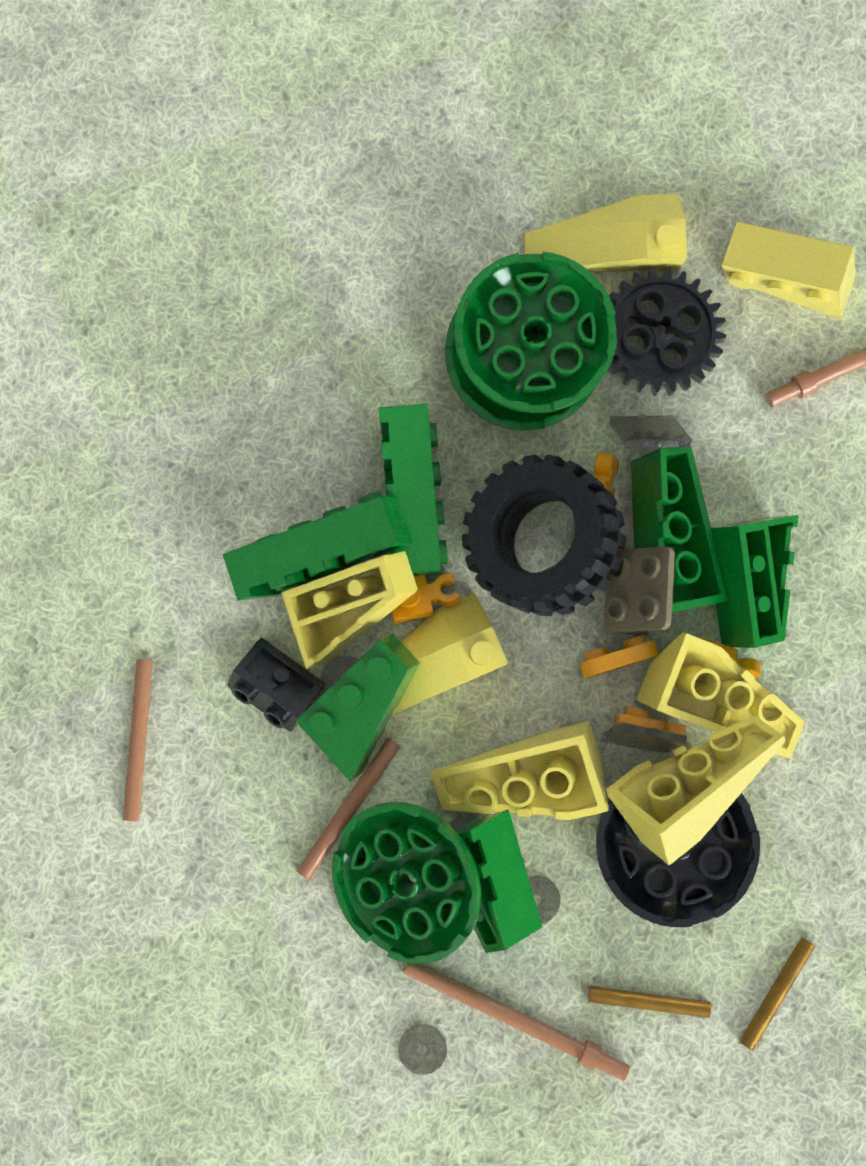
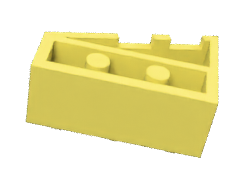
(791, 267)
(346, 604)

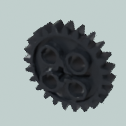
(672, 299)

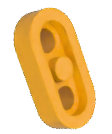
(634, 651)

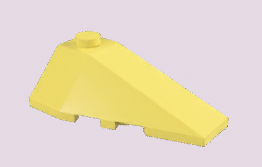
(619, 237)
(451, 650)
(711, 690)
(541, 775)
(686, 794)

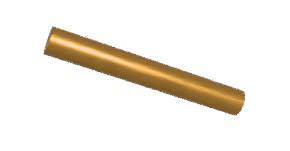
(777, 994)
(649, 1001)

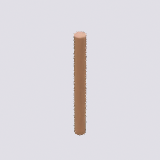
(137, 740)
(348, 808)

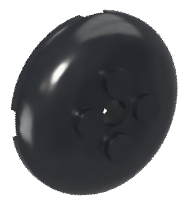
(697, 884)

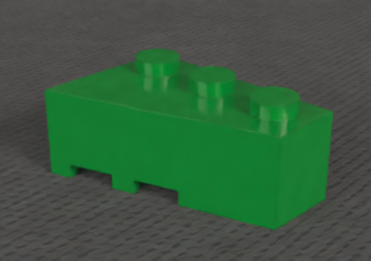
(754, 573)
(359, 704)
(507, 900)

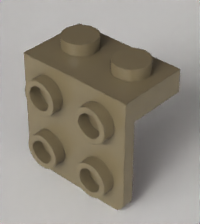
(640, 591)

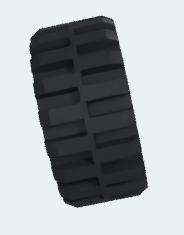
(505, 505)

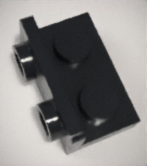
(274, 685)

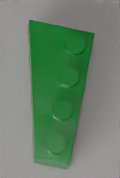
(412, 479)
(673, 514)
(318, 547)

